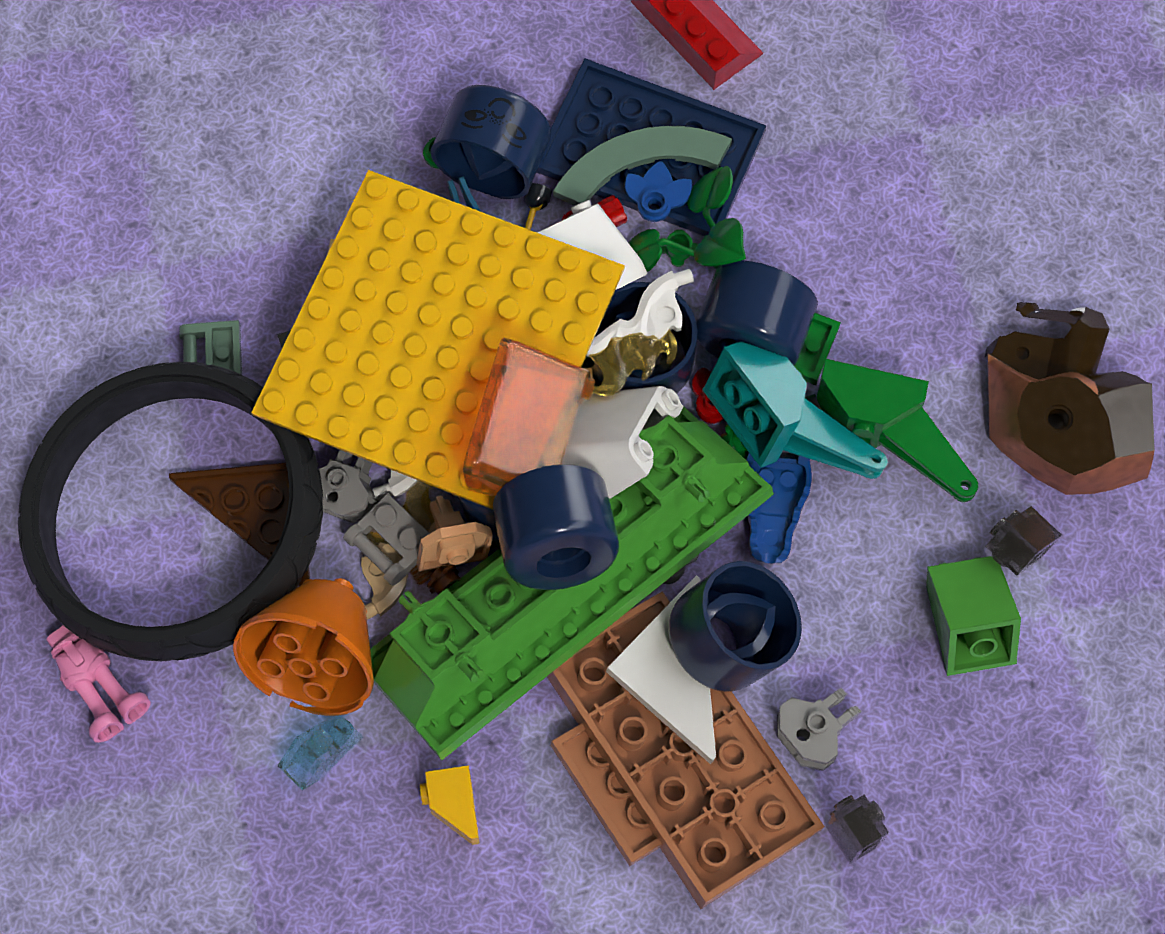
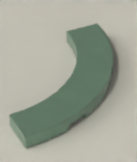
(637, 149)

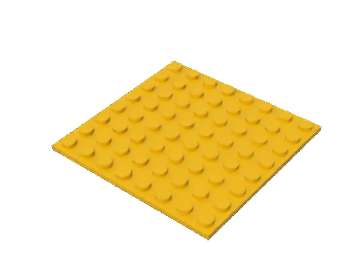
(410, 324)

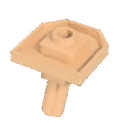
(452, 539)

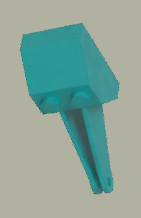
(768, 412)

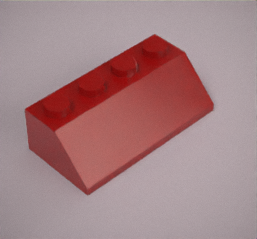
(702, 36)

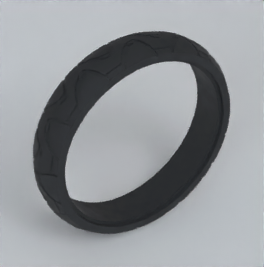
(72, 436)

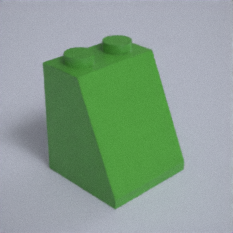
(973, 615)

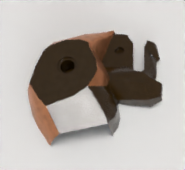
(1060, 415)

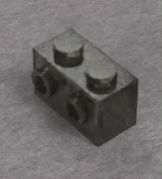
(1021, 540)
(857, 827)

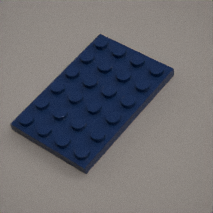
(612, 103)

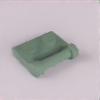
(221, 343)

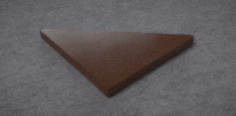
(244, 499)

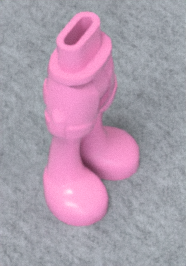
(79, 668)

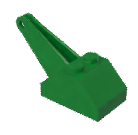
(890, 413)

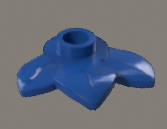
(658, 189)

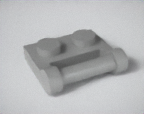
(397, 529)

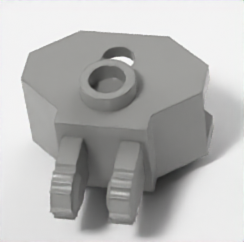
(347, 488)
(817, 727)

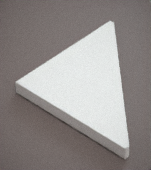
(662, 685)

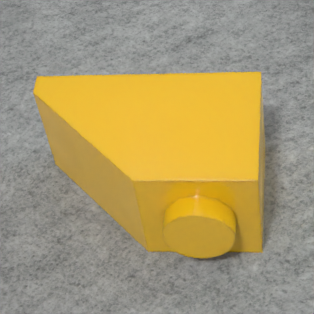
(452, 800)

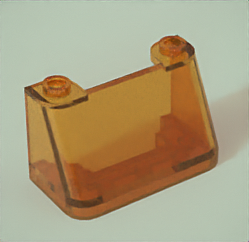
(523, 415)

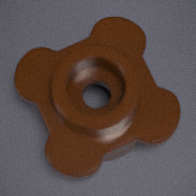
(443, 578)

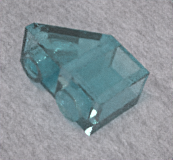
(319, 750)

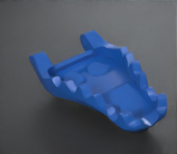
(778, 517)

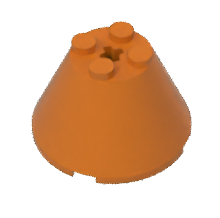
(310, 648)

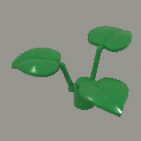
(725, 238)

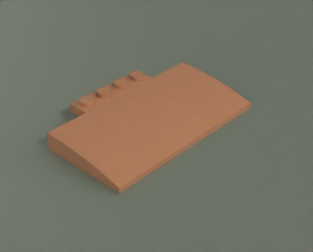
(657, 792)

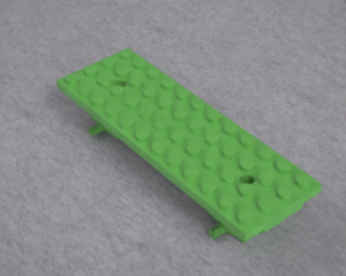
(494, 639)

